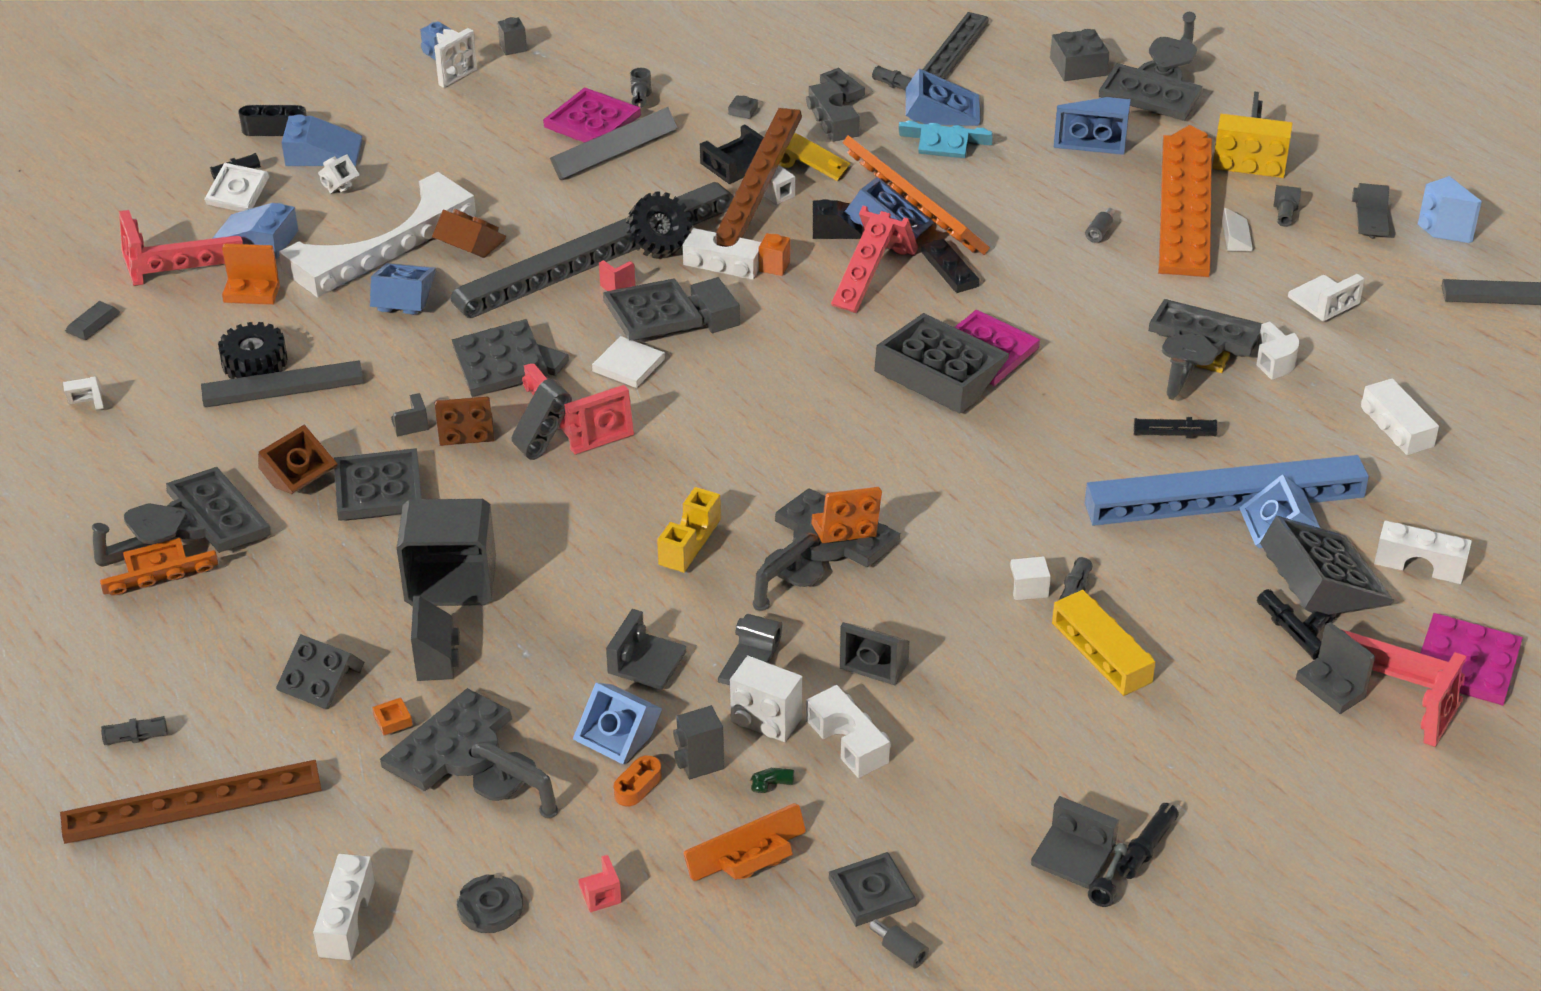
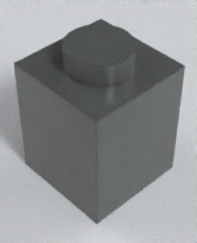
(512, 36)

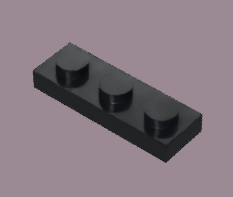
(950, 265)

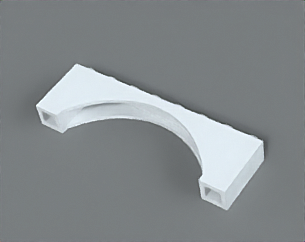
(330, 266)

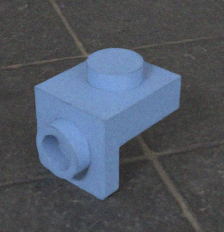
(429, 38)

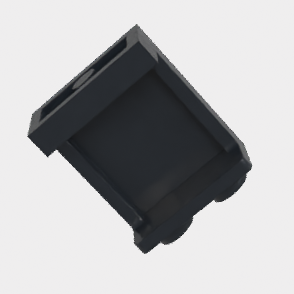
(733, 158)

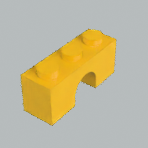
(682, 542)

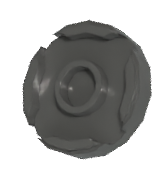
(490, 904)

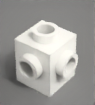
(338, 174)

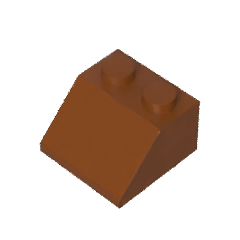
(295, 460)

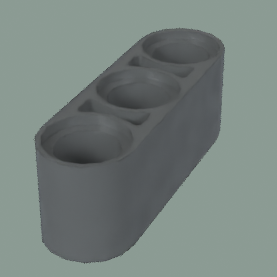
(541, 419)

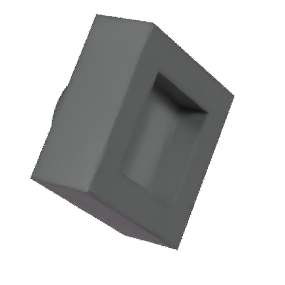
(743, 106)

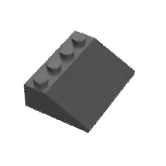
(939, 362)
(1322, 568)

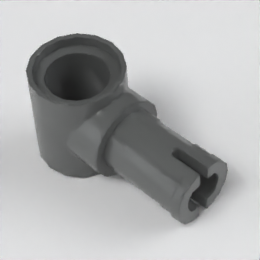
(640, 85)
(1286, 201)

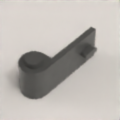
(1371, 209)
(757, 639)

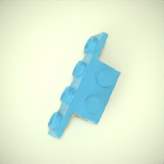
(943, 139)

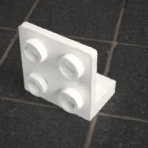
(1326, 297)

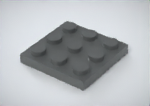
(652, 309)
(497, 357)
(376, 483)

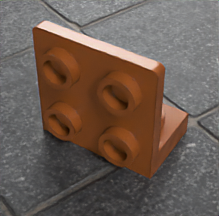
(464, 421)

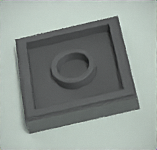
(872, 889)

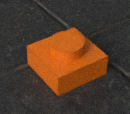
(392, 716)

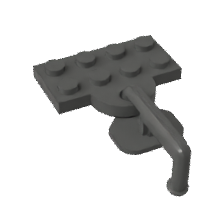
(1159, 83)
(1199, 337)
(201, 508)
(802, 559)
(465, 743)

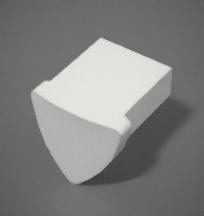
(84, 391)

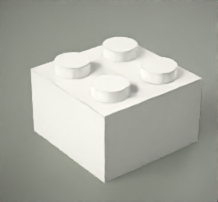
(766, 698)

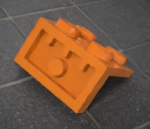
(250, 274)
(848, 515)

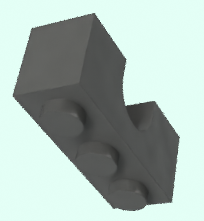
(828, 108)

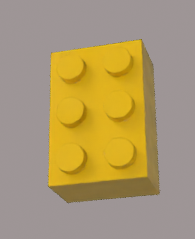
(1252, 145)

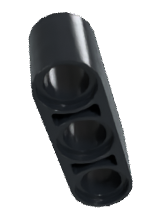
(267, 119)

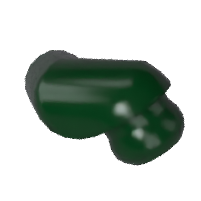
(771, 775)

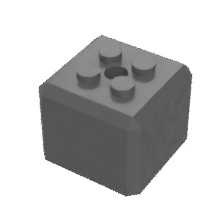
(447, 551)

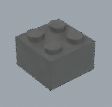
(1079, 54)

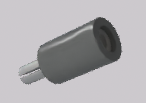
(1100, 225)
(901, 943)

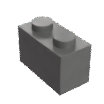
(715, 305)
(699, 742)

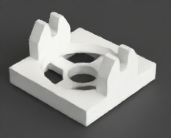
(447, 70)

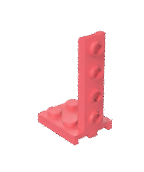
(879, 234)
(166, 257)
(592, 419)
(1439, 675)

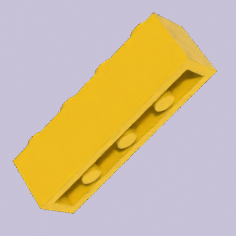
(1103, 642)

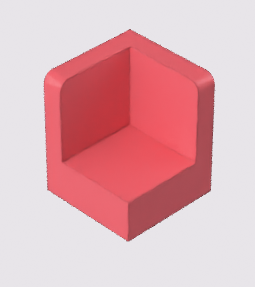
(616, 278)
(601, 888)

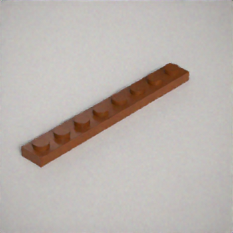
(758, 176)
(189, 801)

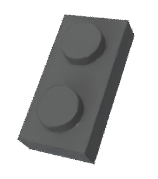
(850, 88)

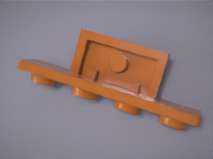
(157, 563)
(748, 846)

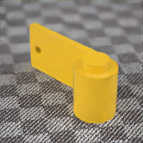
(814, 156)

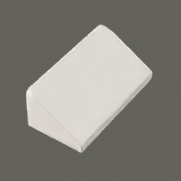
(1236, 231)

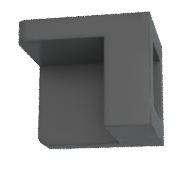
(411, 420)

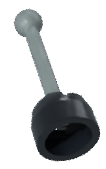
(1107, 891)

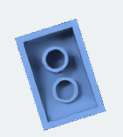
(940, 101)
(1093, 125)
(314, 141)
(881, 197)
(263, 225)
(401, 287)

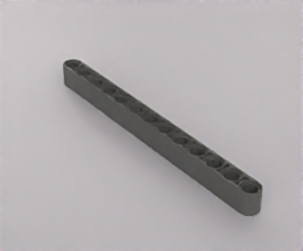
(574, 257)

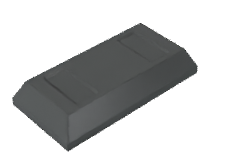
(92, 320)

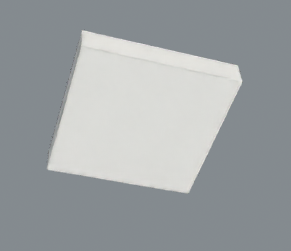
(236, 187)
(628, 362)

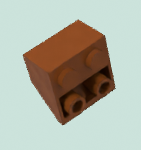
(468, 233)

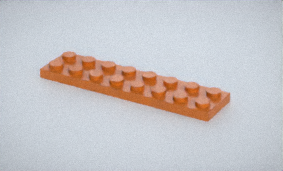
(915, 197)
(1185, 206)

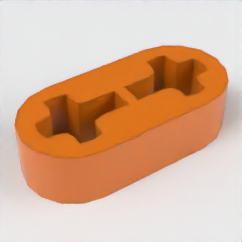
(641, 783)

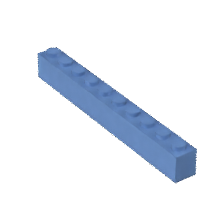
(1219, 489)

